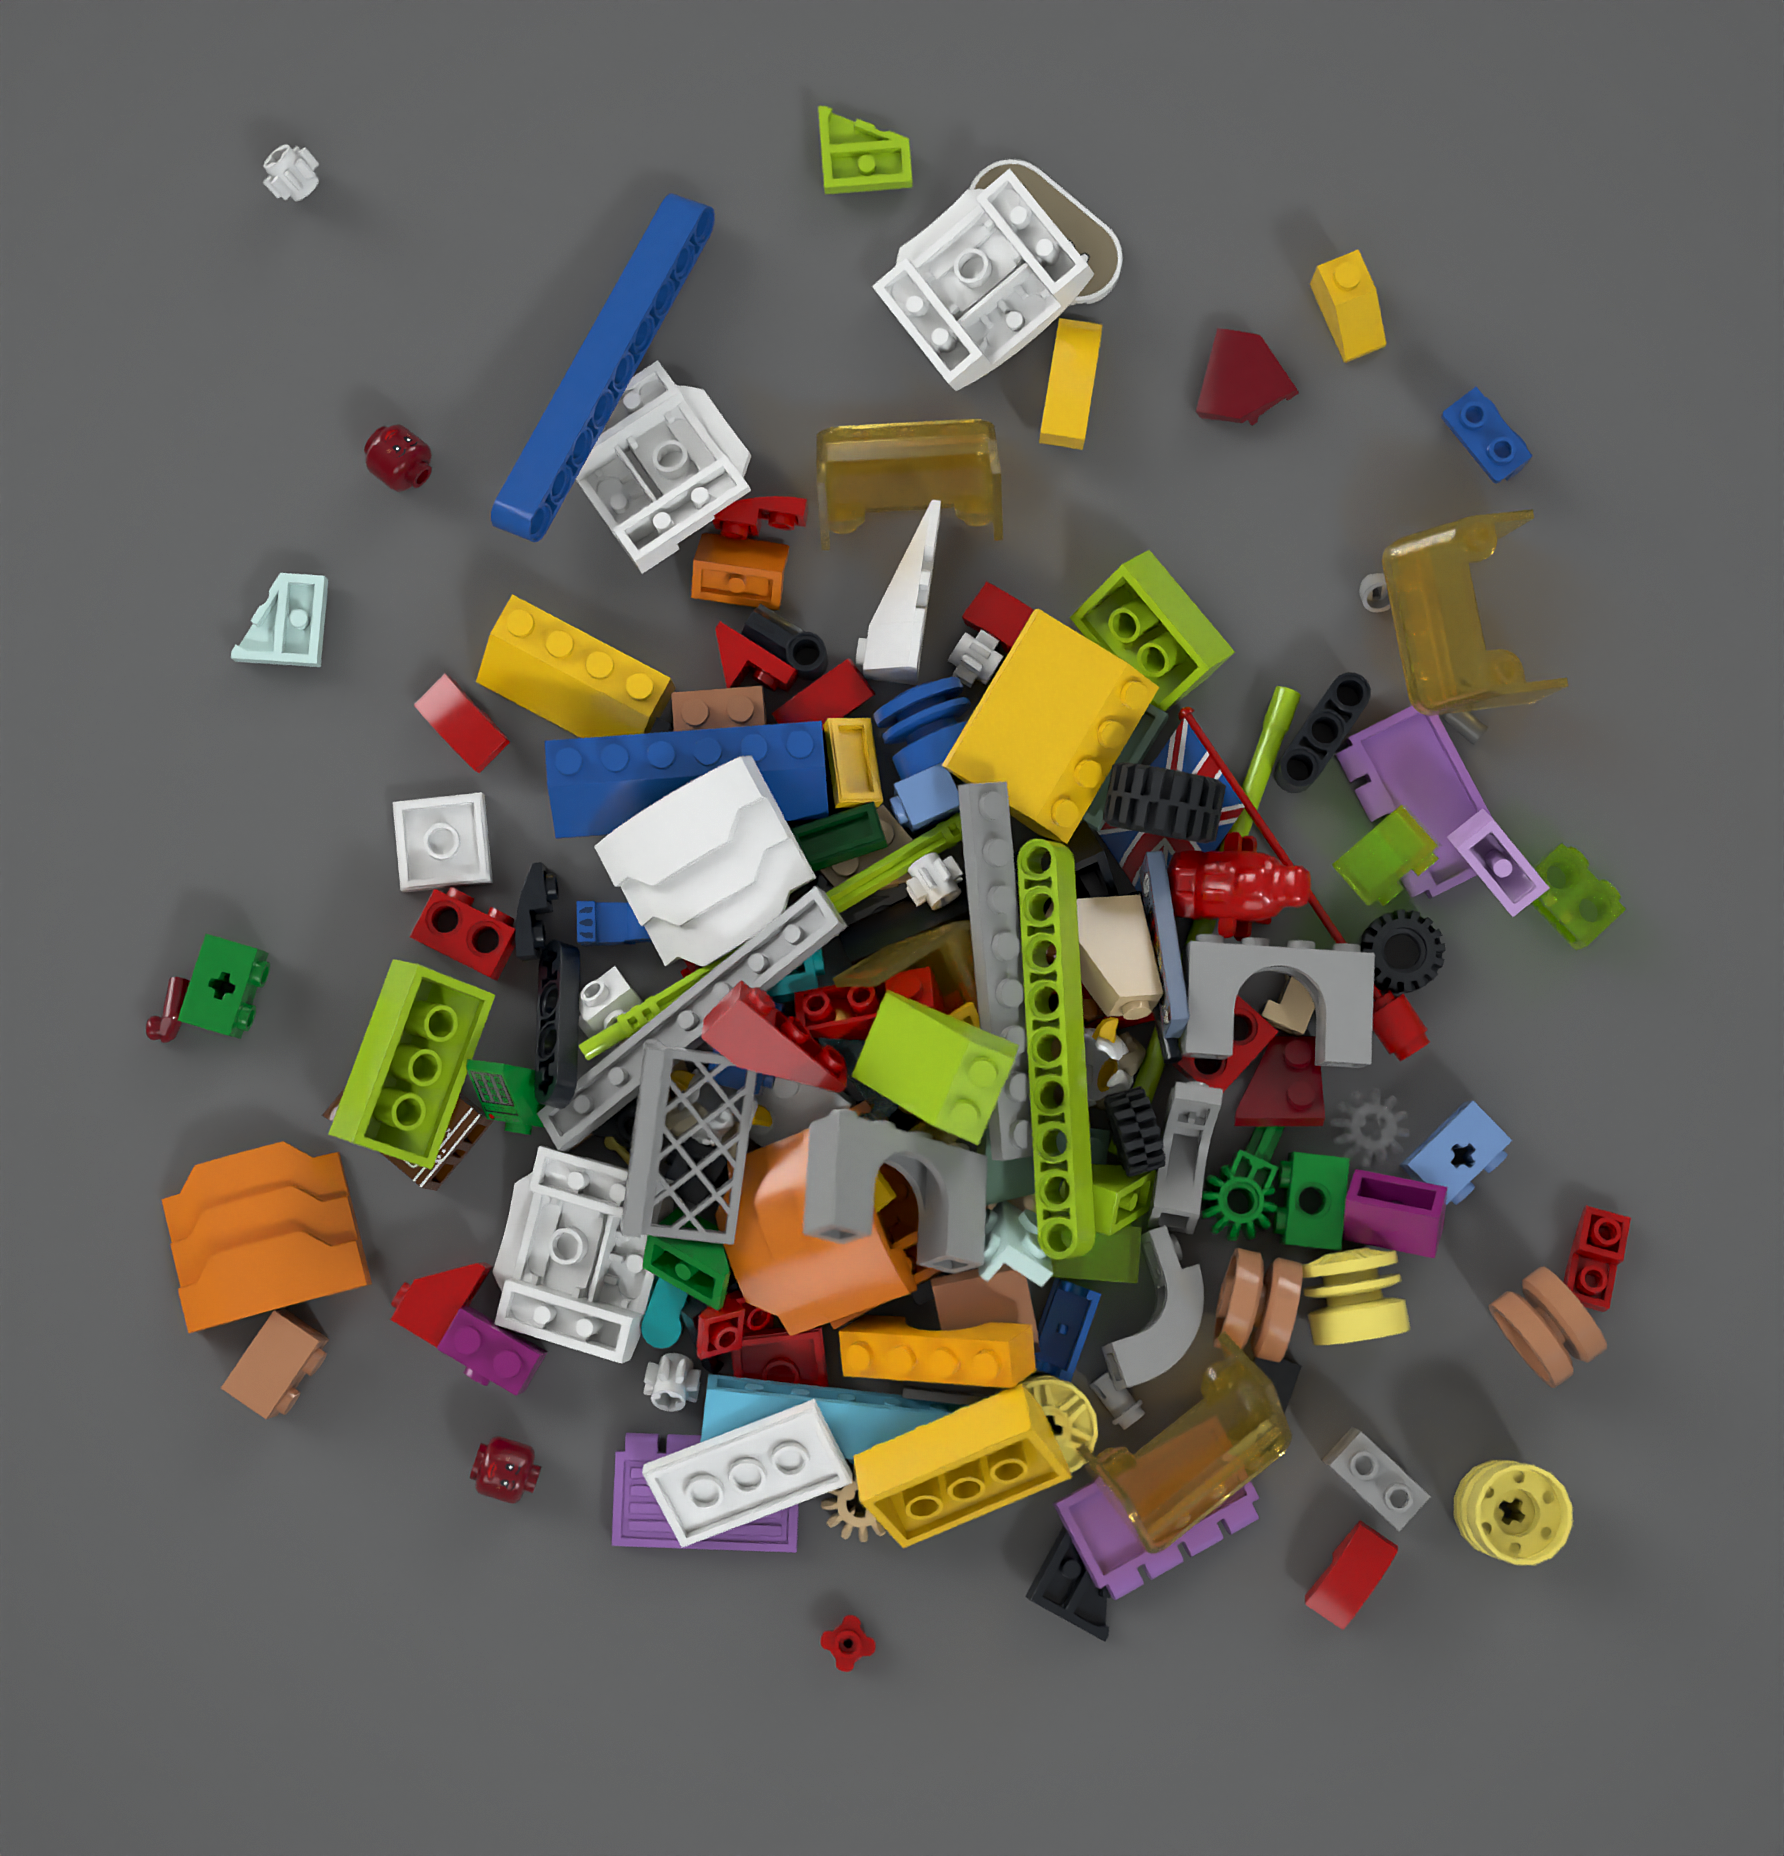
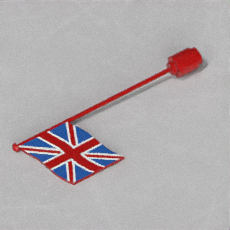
(1192, 752)

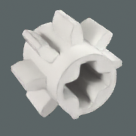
(291, 172)
(975, 658)
(934, 880)
(672, 1382)

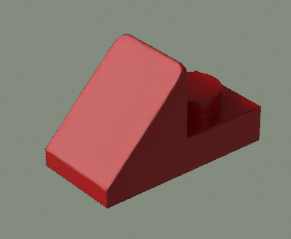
(741, 655)

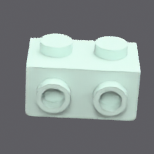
(1013, 1240)

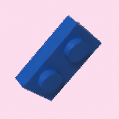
(1486, 436)

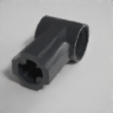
(785, 641)

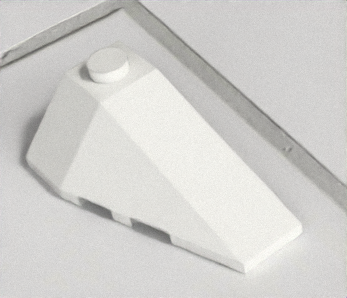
(898, 625)

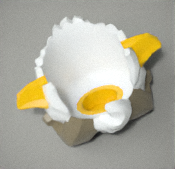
(1113, 1061)
(704, 1101)

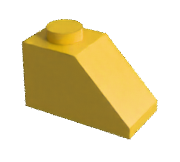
(1349, 305)

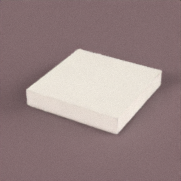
(442, 842)

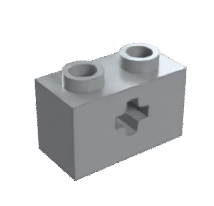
(1376, 1478)

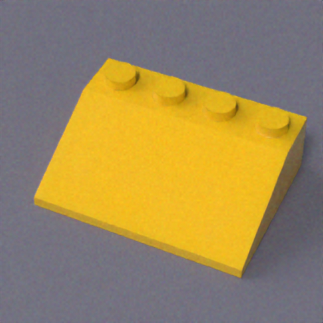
(1051, 725)

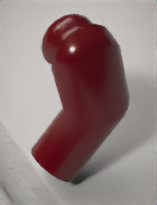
(167, 1026)

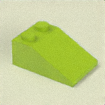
(935, 1065)

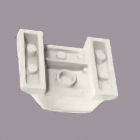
(983, 280)
(663, 466)
(707, 864)
(565, 1260)

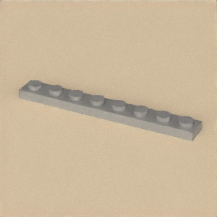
(998, 954)
(757, 963)

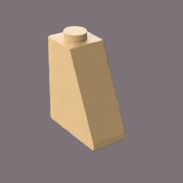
(1117, 955)

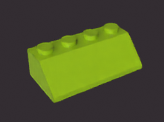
(412, 1063)

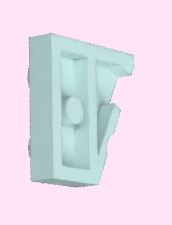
(289, 624)

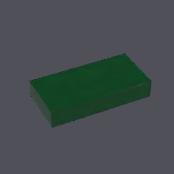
(841, 836)

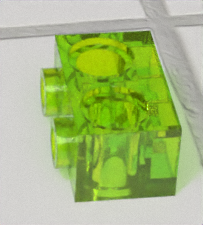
(1561, 906)

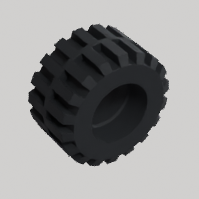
(1164, 802)

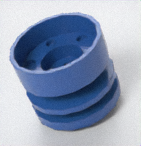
(926, 721)

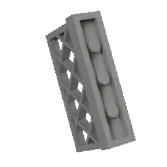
(647, 1145)

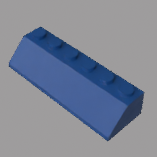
(610, 779)

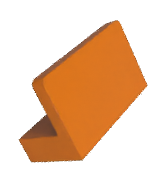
(739, 571)

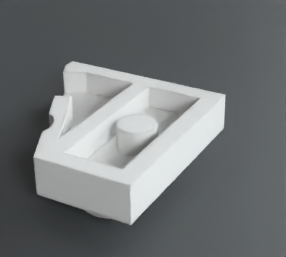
(793, 1108)

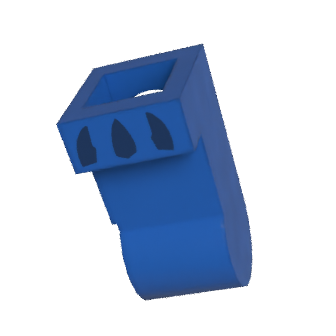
(608, 924)

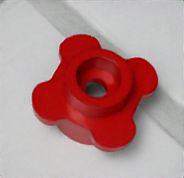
(848, 1629)

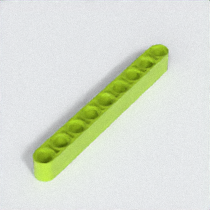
(1070, 1066)

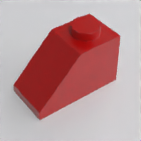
(434, 1300)

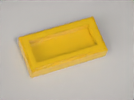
(852, 762)

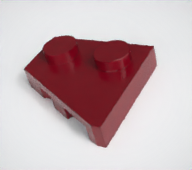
(1284, 1086)

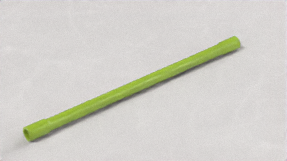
(1275, 727)

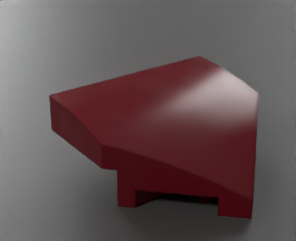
(1242, 379)

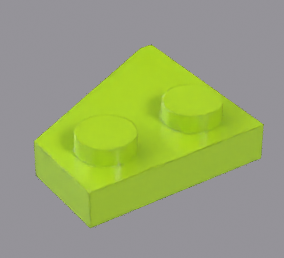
(860, 156)

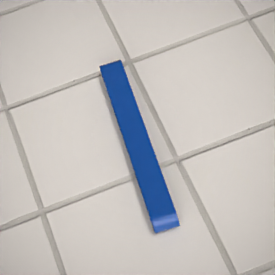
(602, 368)

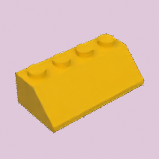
(570, 675)
(960, 1466)

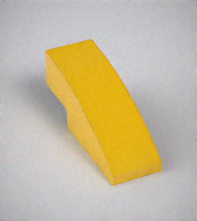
(1070, 384)

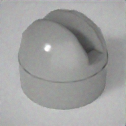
(1379, 603)

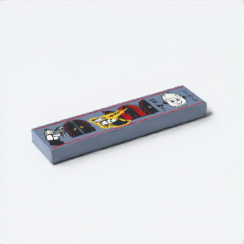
(1165, 944)

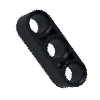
(1334, 715)

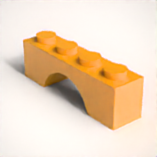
(978, 1355)

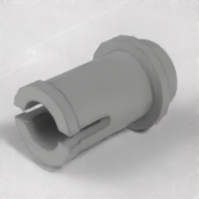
(1119, 1403)

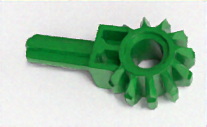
(1252, 1176)

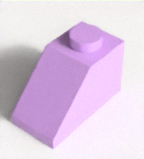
(1498, 862)

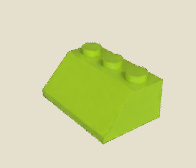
(1153, 628)

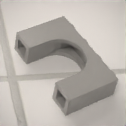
(1336, 980)
(945, 1180)

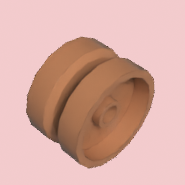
(1257, 1304)
(1548, 1326)

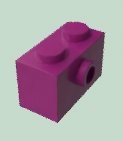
(1394, 1213)
(491, 1351)

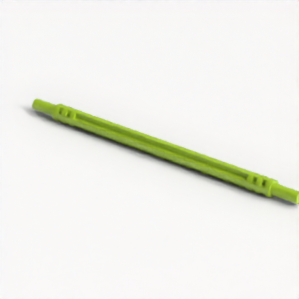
(843, 896)

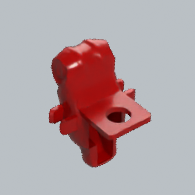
(1235, 886)

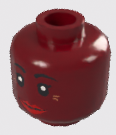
(398, 457)
(505, 1470)

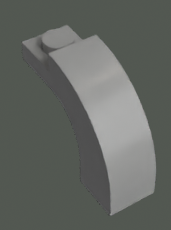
(1186, 1141)
(1174, 1317)

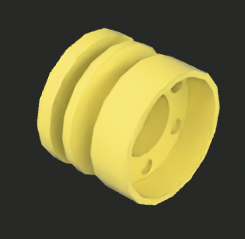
(1354, 1297)
(1069, 1410)
(1538, 1506)

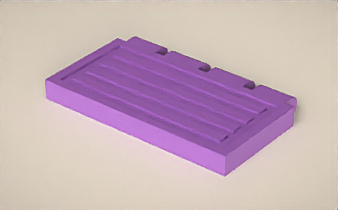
(1416, 765)
(641, 1522)
(1113, 1551)

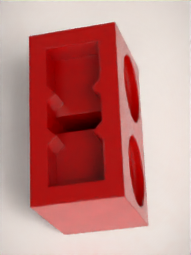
(462, 942)
(1259, 1035)

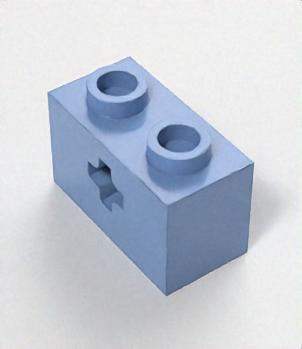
(925, 800)
(1464, 1128)

